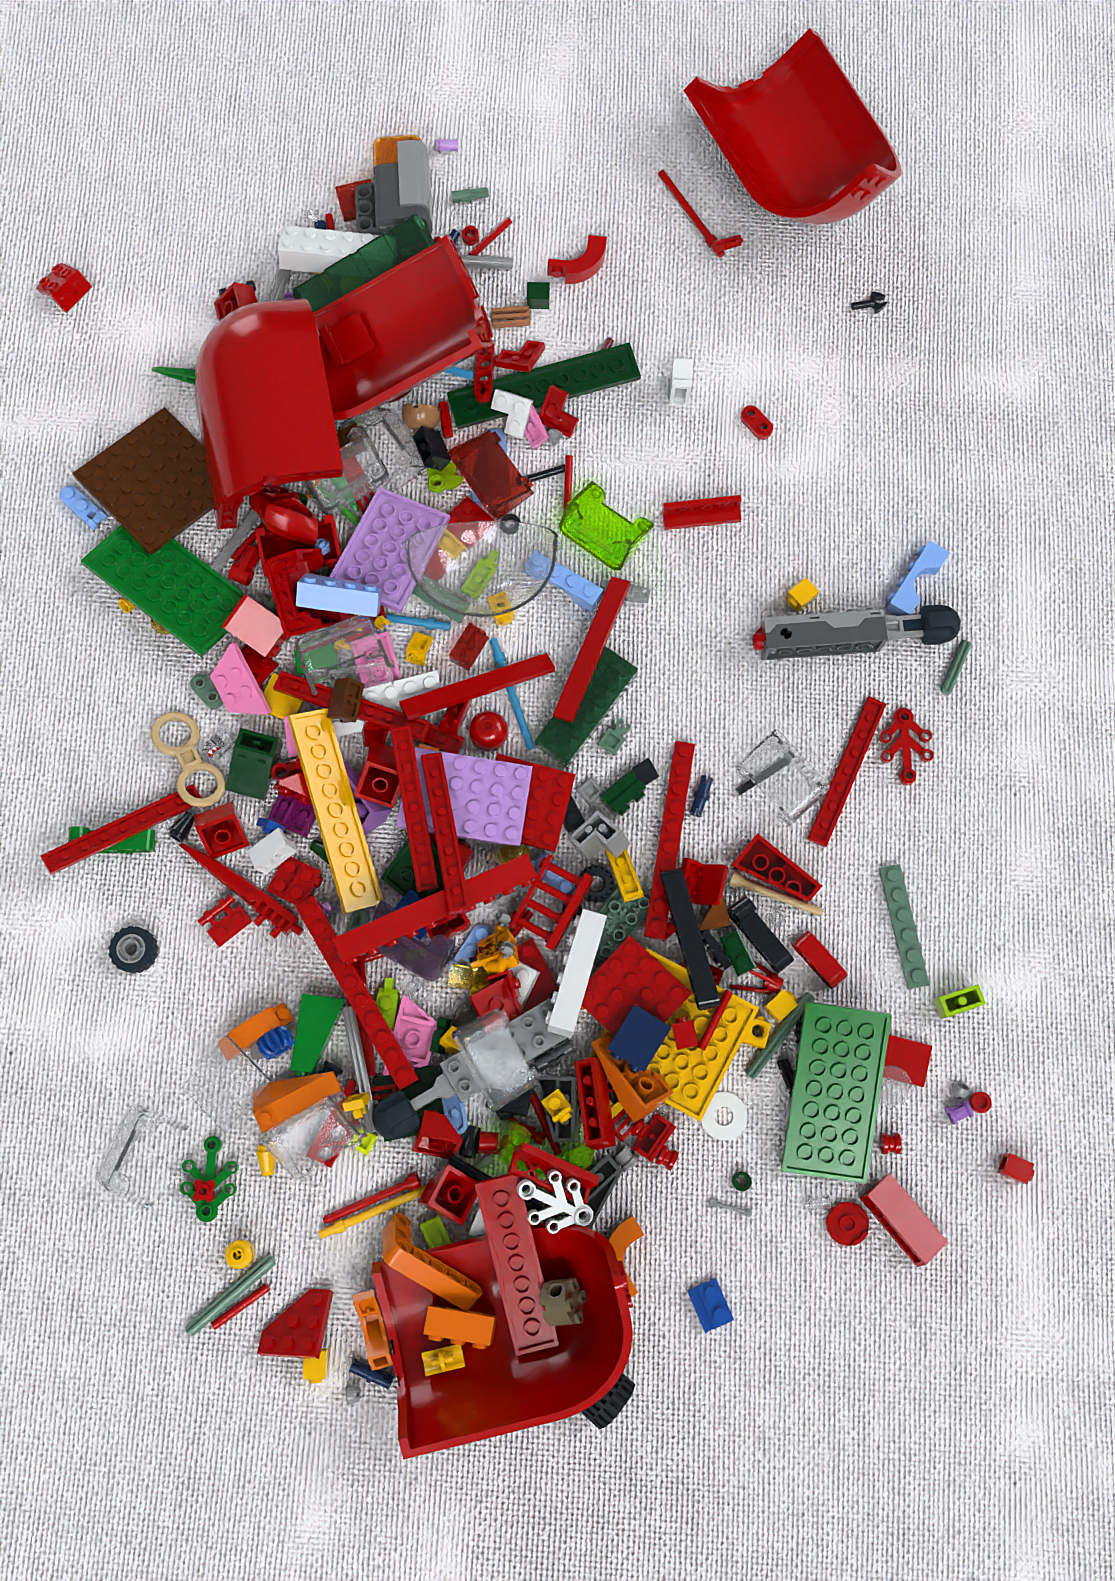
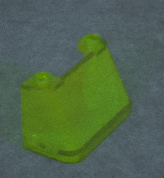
(602, 529)
(516, 1134)

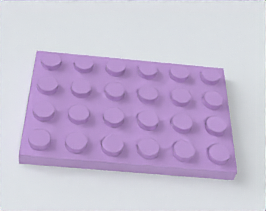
(375, 547)
(484, 797)

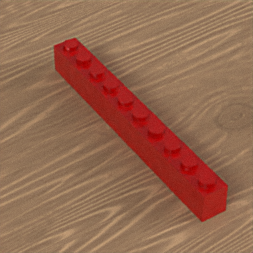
(430, 910)
(359, 996)

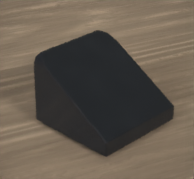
(645, 771)

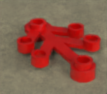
(906, 742)

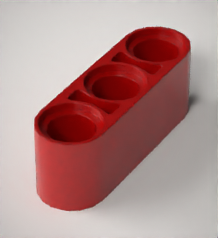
(819, 959)

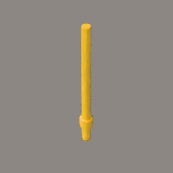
(340, 1225)

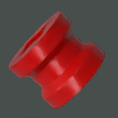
(890, 1143)
(667, 1157)

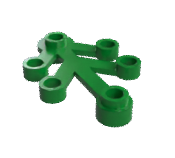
(210, 1175)

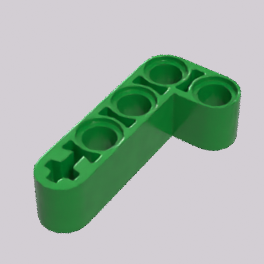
(140, 843)

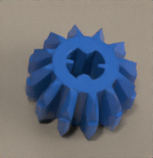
(275, 1042)

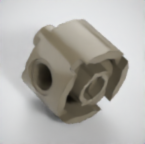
(562, 1302)

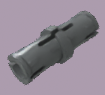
(554, 1056)

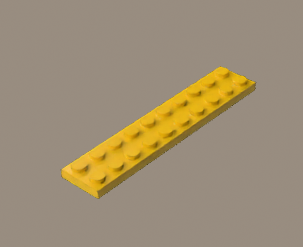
(335, 810)

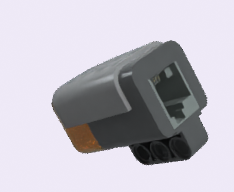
(398, 188)

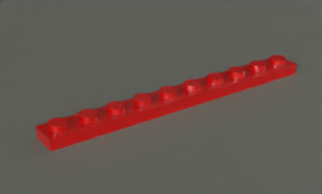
(669, 837)

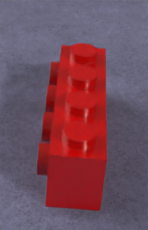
(594, 1104)

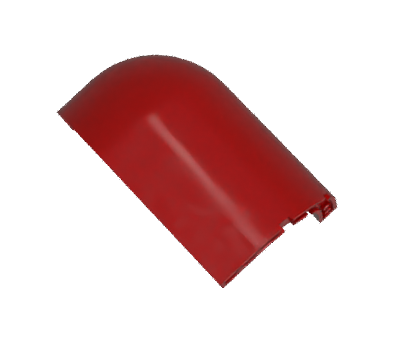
(800, 136)
(421, 324)
(264, 404)
(497, 1388)

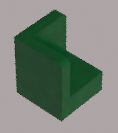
(538, 295)

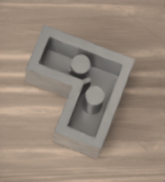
(597, 834)

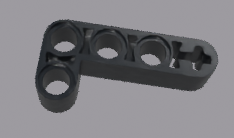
(759, 934)

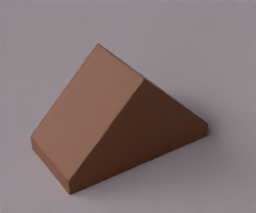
(716, 918)

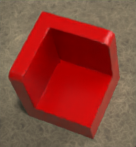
(373, 733)

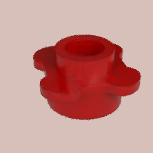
(199, 1186)

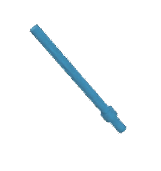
(428, 623)
(499, 658)

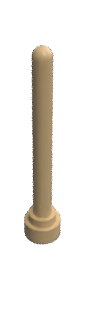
(737, 880)

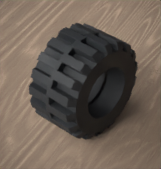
(611, 1404)

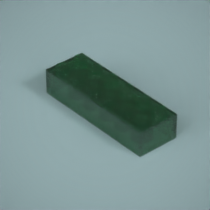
(609, 682)

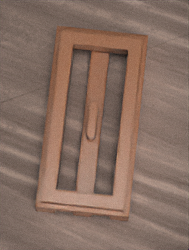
(510, 313)

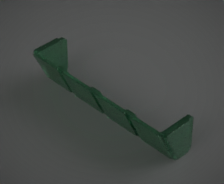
(366, 263)

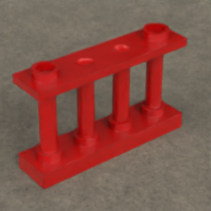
(561, 919)

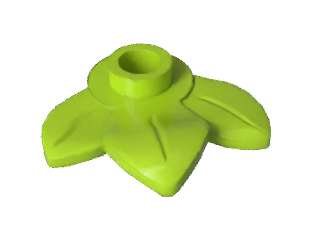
(446, 478)

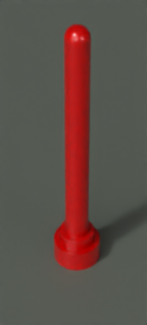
(410, 1182)

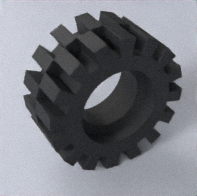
(608, 879)

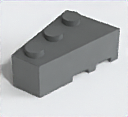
(569, 1130)
(608, 1175)

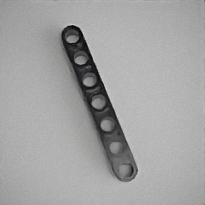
(690, 939)

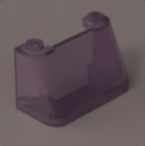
(421, 959)

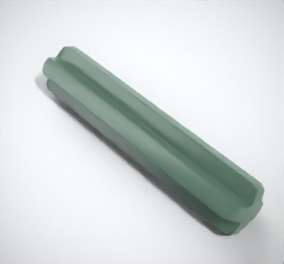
(956, 667)

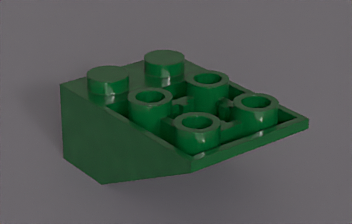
(252, 763)

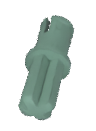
(469, 194)

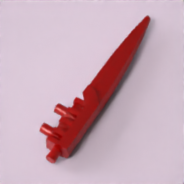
(259, 900)

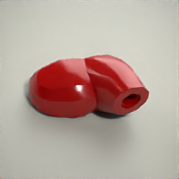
(285, 514)

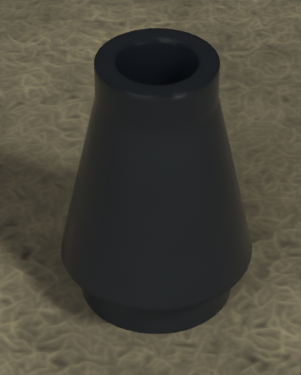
(182, 827)
(470, 1142)

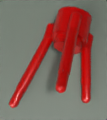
(771, 982)

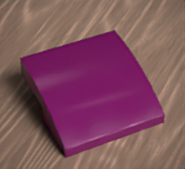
(293, 815)

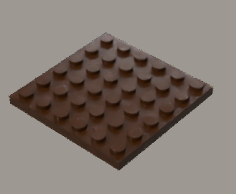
(151, 481)

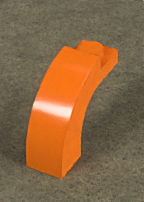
(252, 1029)
(621, 1237)
(374, 1330)

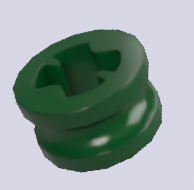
(737, 1186)

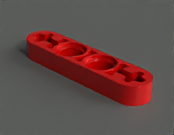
(484, 371)

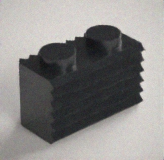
(431, 448)

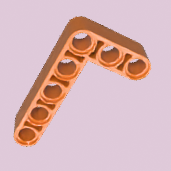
(423, 1268)

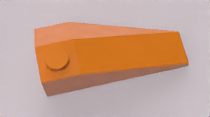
(636, 1092)
(289, 1097)

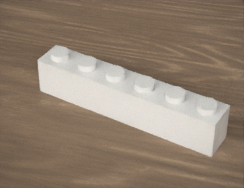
(576, 974)

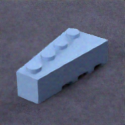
(338, 595)

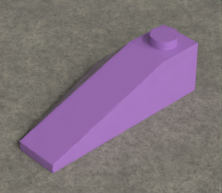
(370, 813)

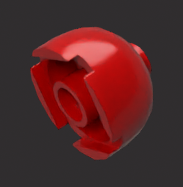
(488, 731)

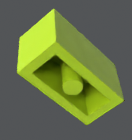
(959, 1001)

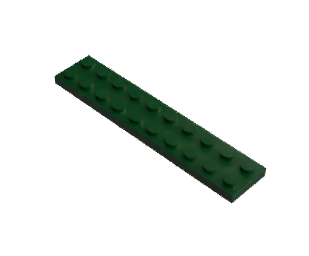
(575, 375)

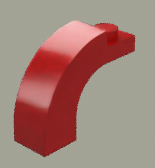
(582, 267)

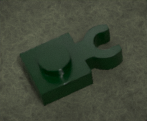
(443, 1025)

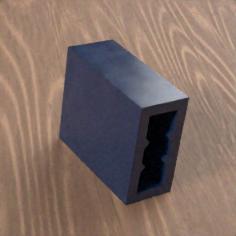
(639, 1038)

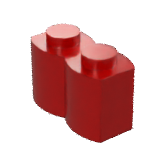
(451, 928)

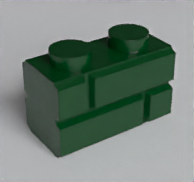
(623, 793)
(738, 953)

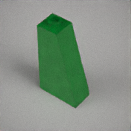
(314, 1029)

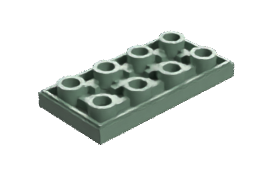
(621, 922)

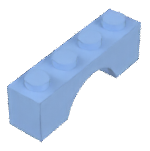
(929, 562)
(578, 588)

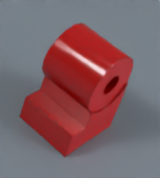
(488, 1142)

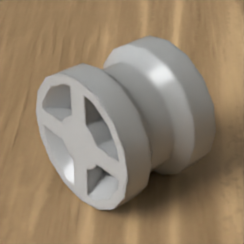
(626, 1158)

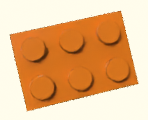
(460, 1326)

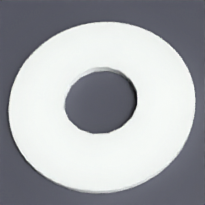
(739, 1120)

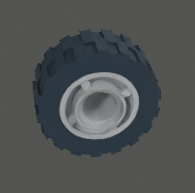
(120, 949)

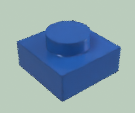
(268, 825)

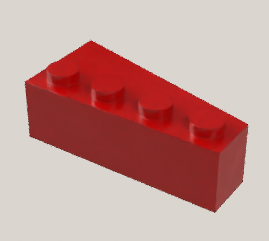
(772, 867)

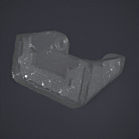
(360, 475)
(783, 777)
(495, 1059)
(314, 1136)

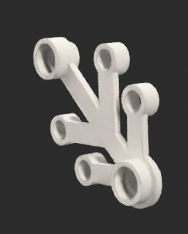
(557, 1204)

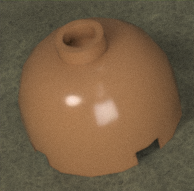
(420, 415)

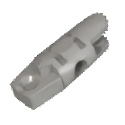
(635, 593)

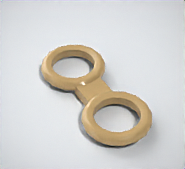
(188, 759)

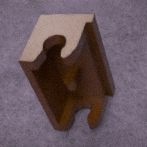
(345, 700)

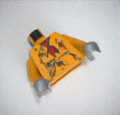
(497, 950)

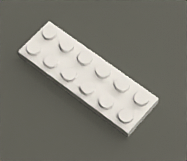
(390, 697)

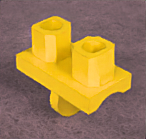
(443, 1359)

